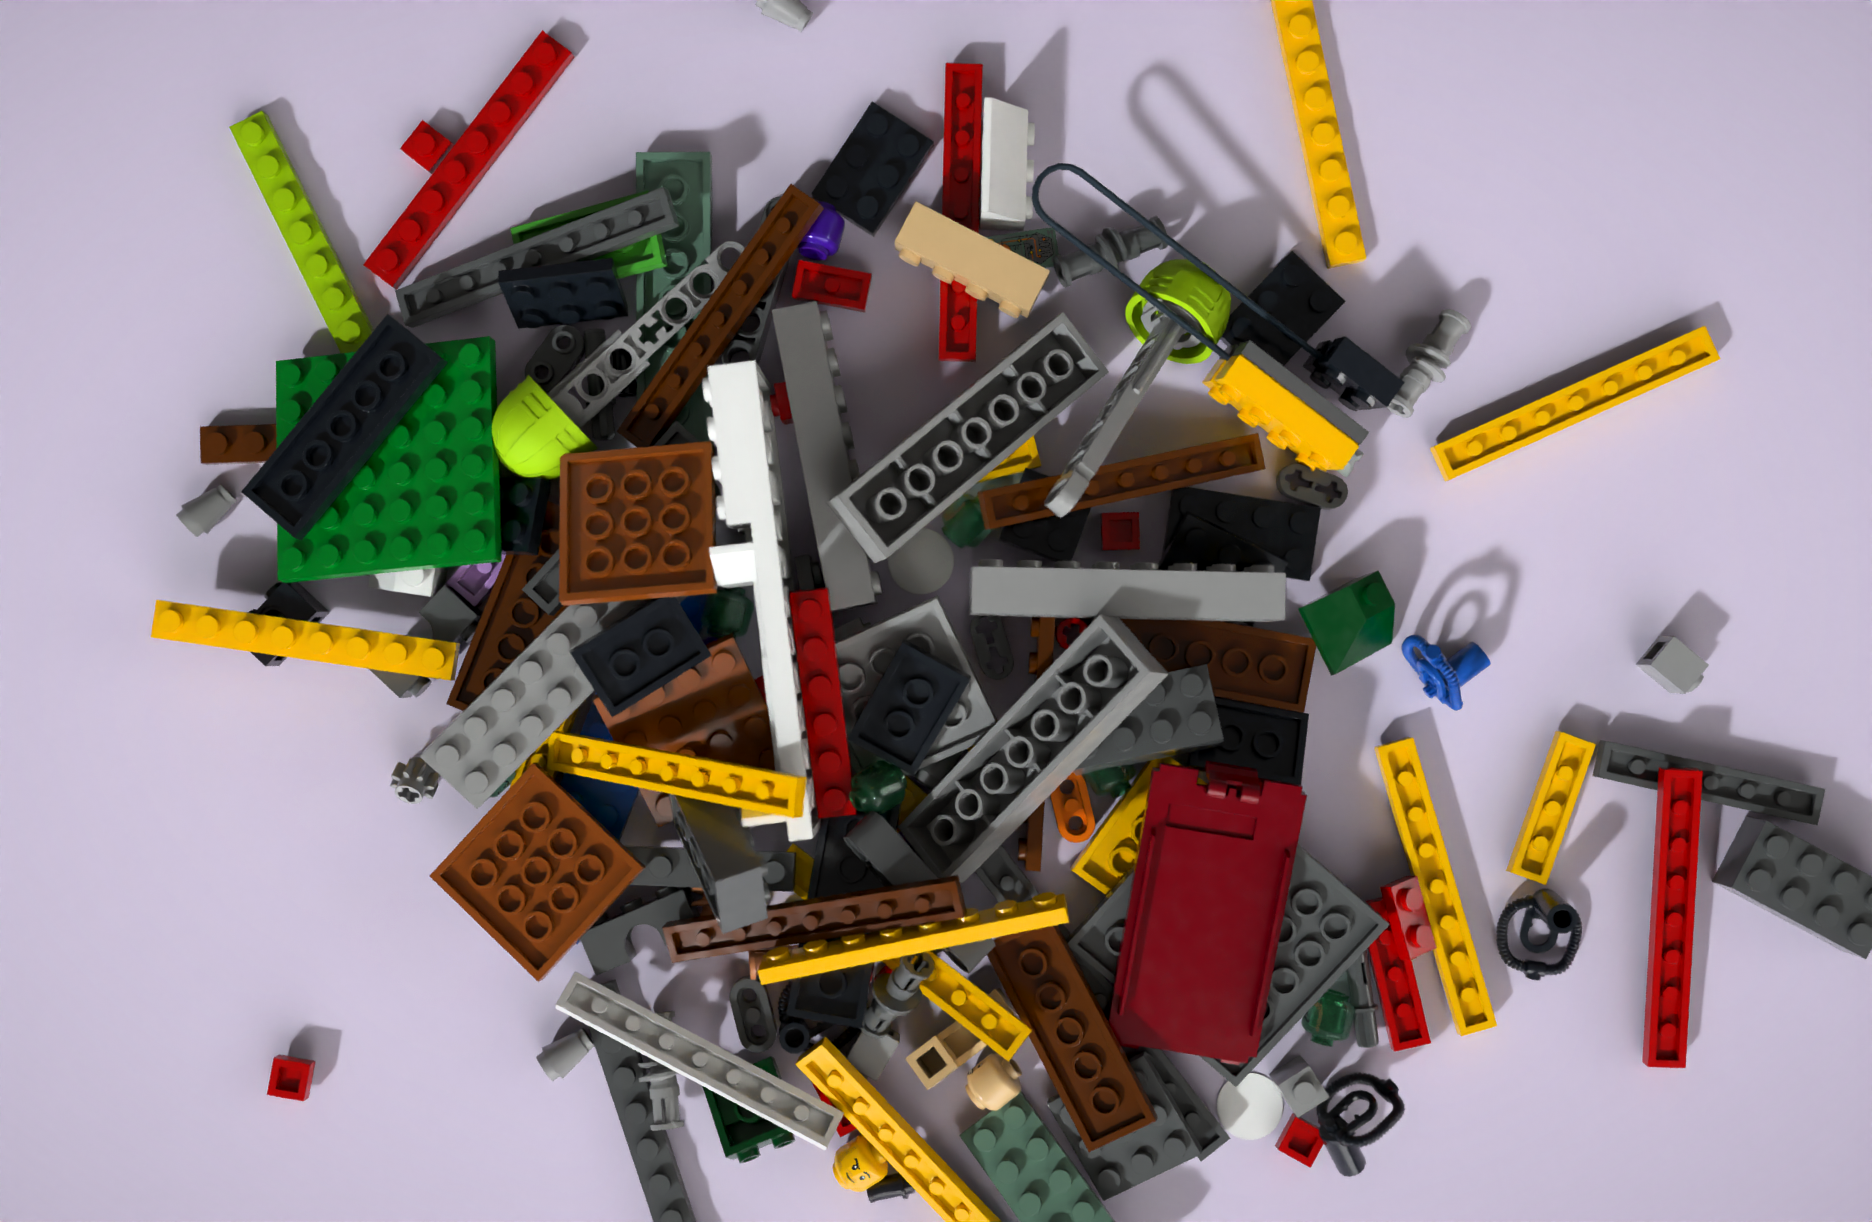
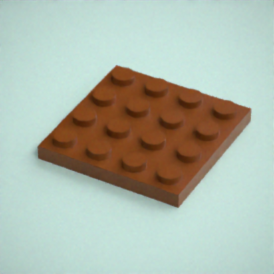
(637, 523)
(701, 713)
(537, 871)

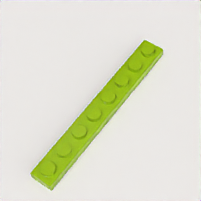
(303, 231)

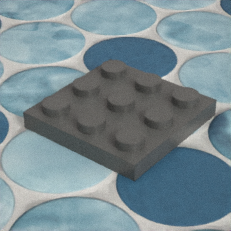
(1142, 1152)

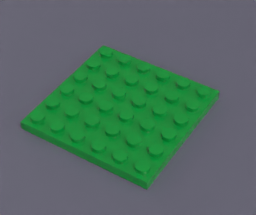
(423, 493)

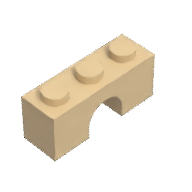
(950, 1049)

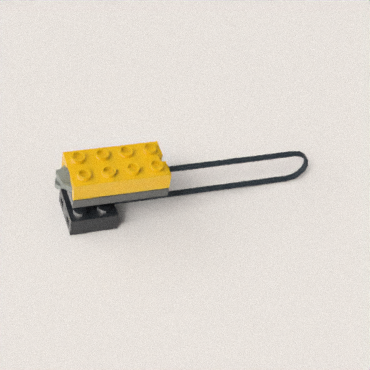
(1260, 385)

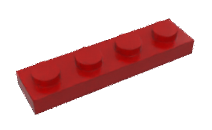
(1397, 990)

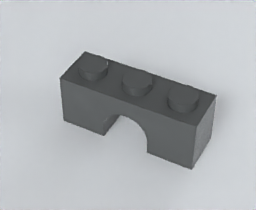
(451, 620)
(609, 939)

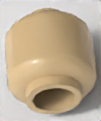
(993, 1082)

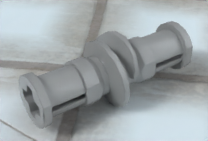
(1427, 359)
(663, 1091)

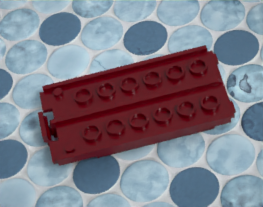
(1205, 911)

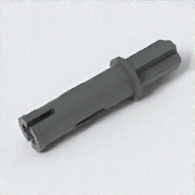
(603, 421)
(1362, 999)

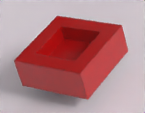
(427, 147)
(780, 403)
(1120, 531)
(291, 1077)
(1300, 1140)

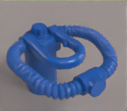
(1444, 676)

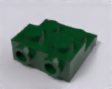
(743, 1131)

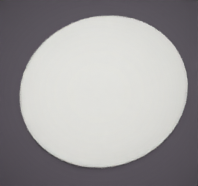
(922, 563)
(1251, 1107)

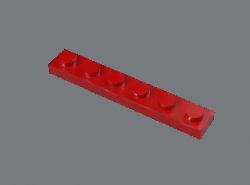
(822, 701)

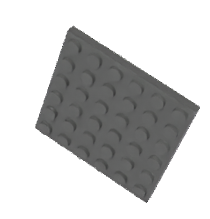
(1319, 940)

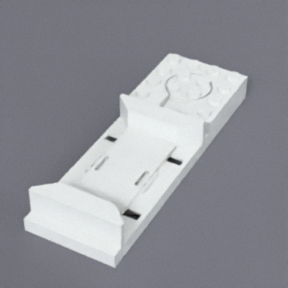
(756, 507)

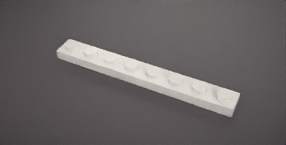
(699, 1060)

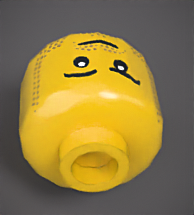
(859, 1165)

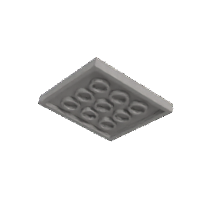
(868, 653)

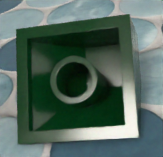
(1351, 621)

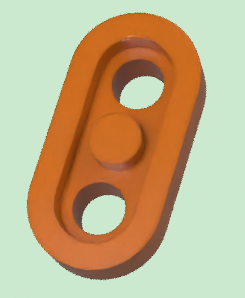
(1073, 804)

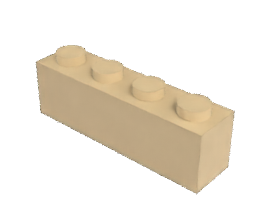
(971, 260)

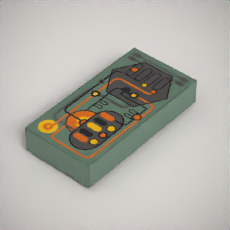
(1034, 245)

